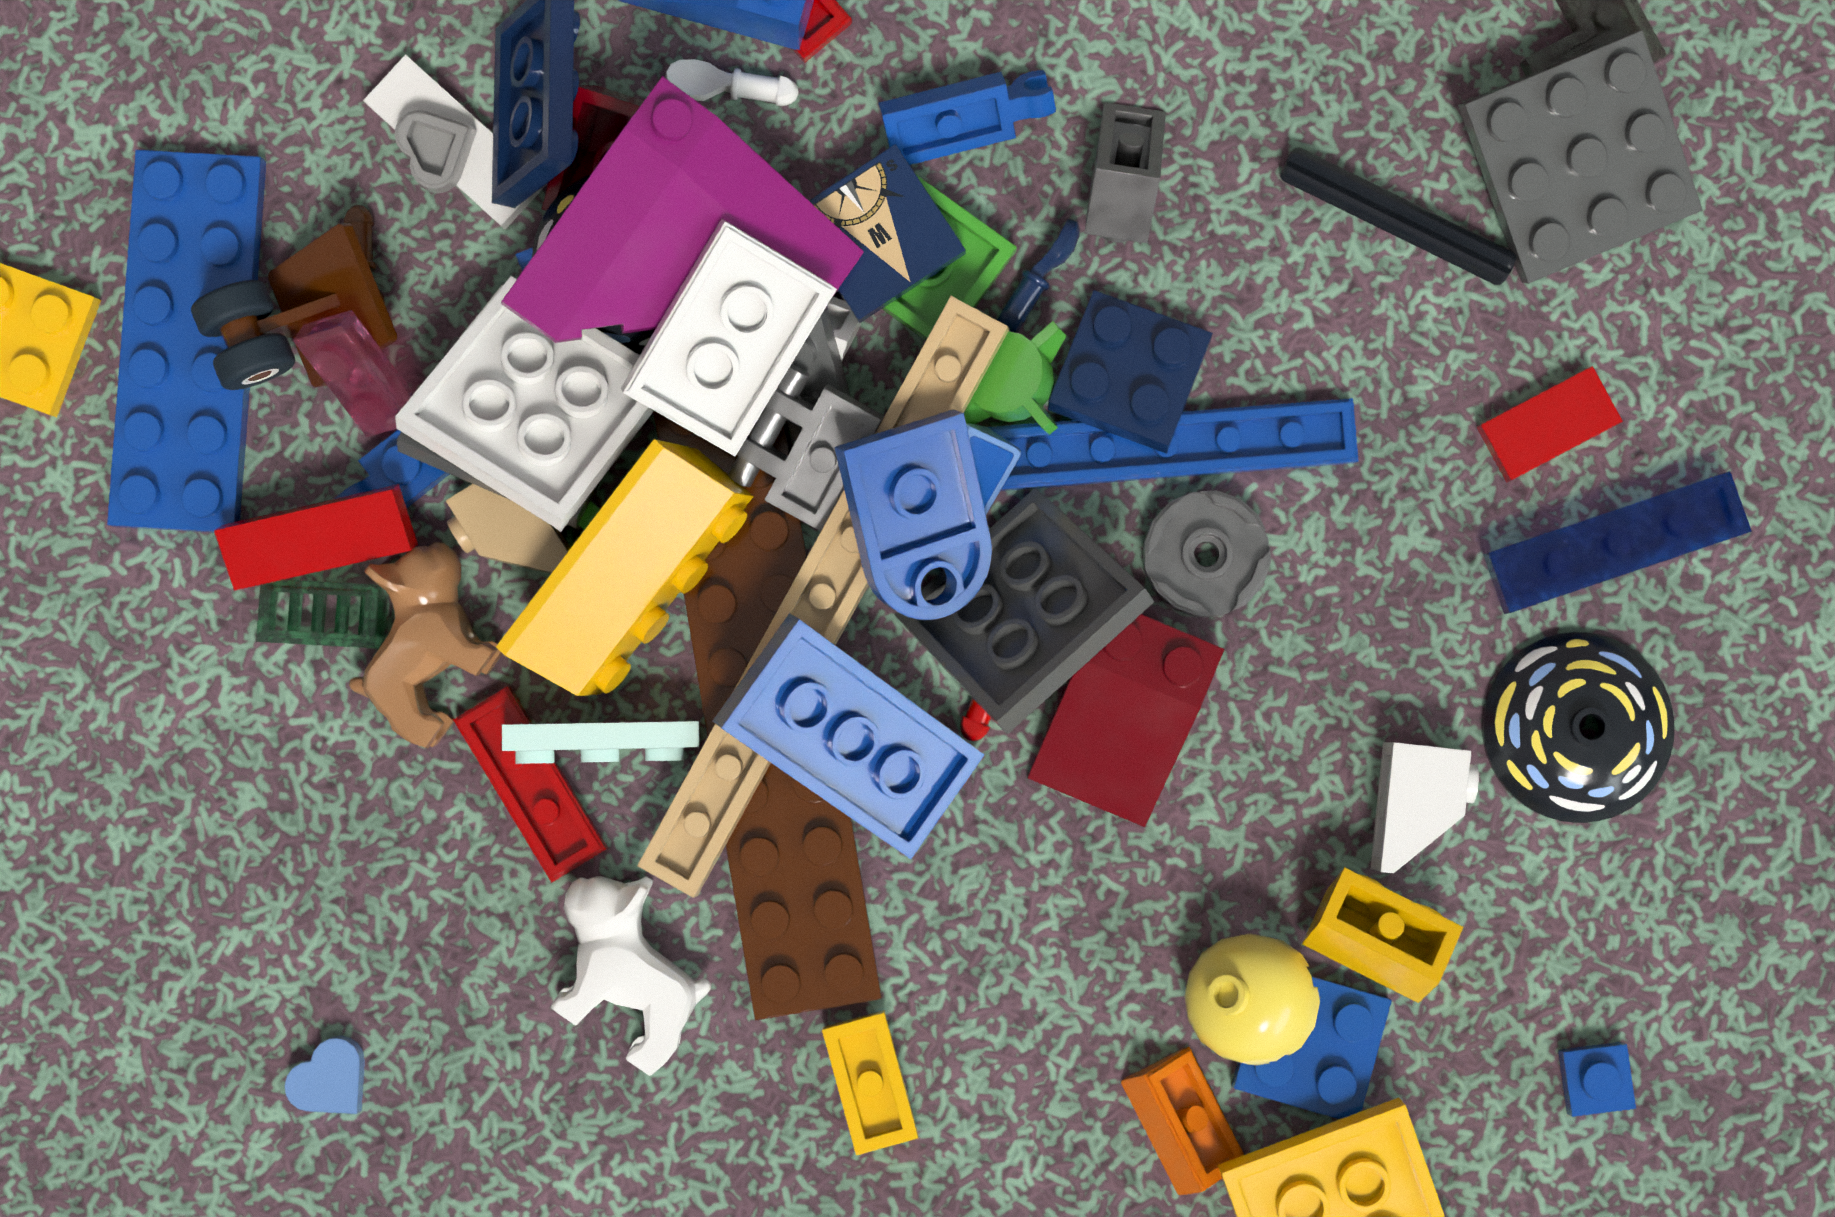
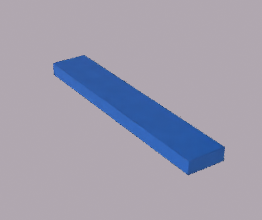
(1202, 445)

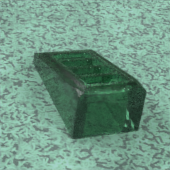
(371, 617)

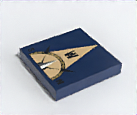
(896, 227)

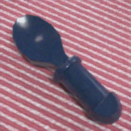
(1032, 281)

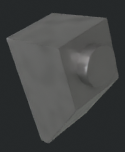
(1125, 173)

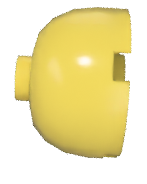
(1251, 999)

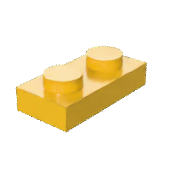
(870, 1082)

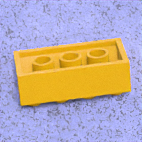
(627, 570)

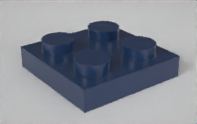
(1130, 371)

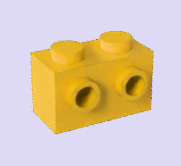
(1382, 935)

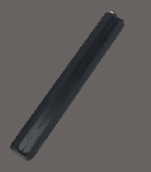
(1398, 216)

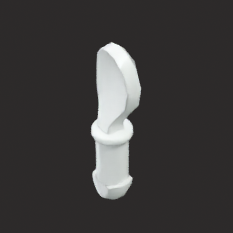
(704, 80)

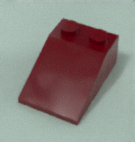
(1127, 719)

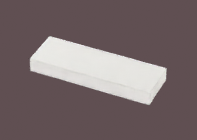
(412, 89)

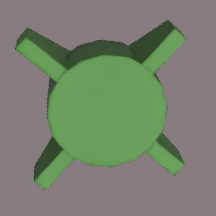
(1019, 380)

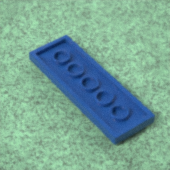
(175, 424)

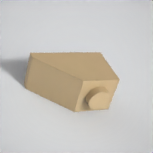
(504, 531)

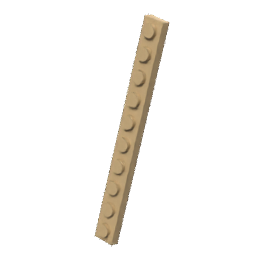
(822, 598)

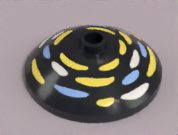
(1536, 736)

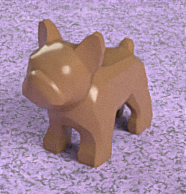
(423, 641)

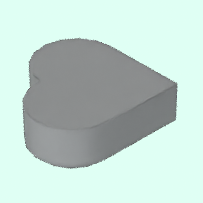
(435, 147)

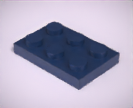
(533, 98)

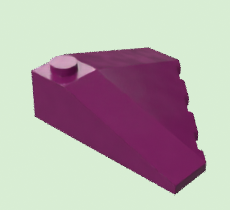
(652, 212)

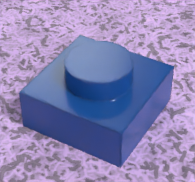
(1597, 1079)

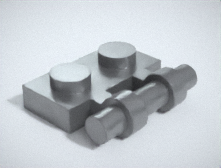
(809, 477)

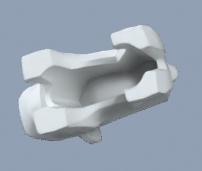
(624, 968)

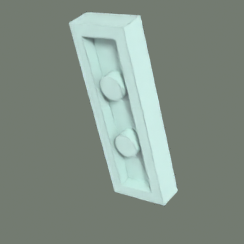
(600, 740)

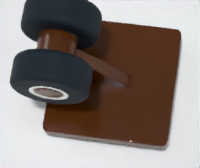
(309, 286)

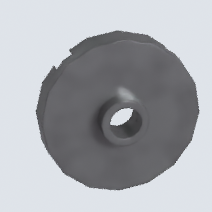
(1240, 549)

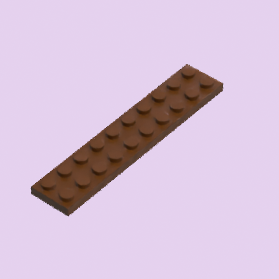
(791, 849)

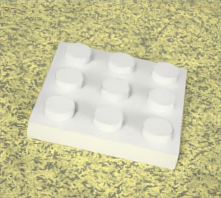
(528, 411)

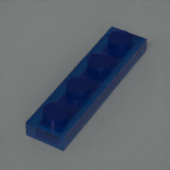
(1617, 543)

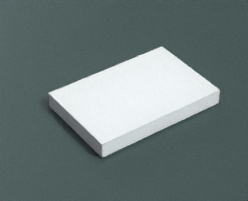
(728, 338)

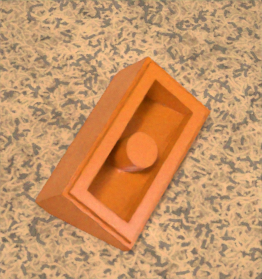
(1182, 1121)

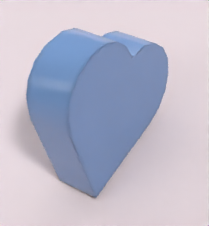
(330, 1079)

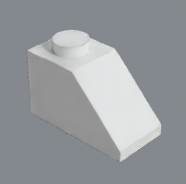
(1418, 799)

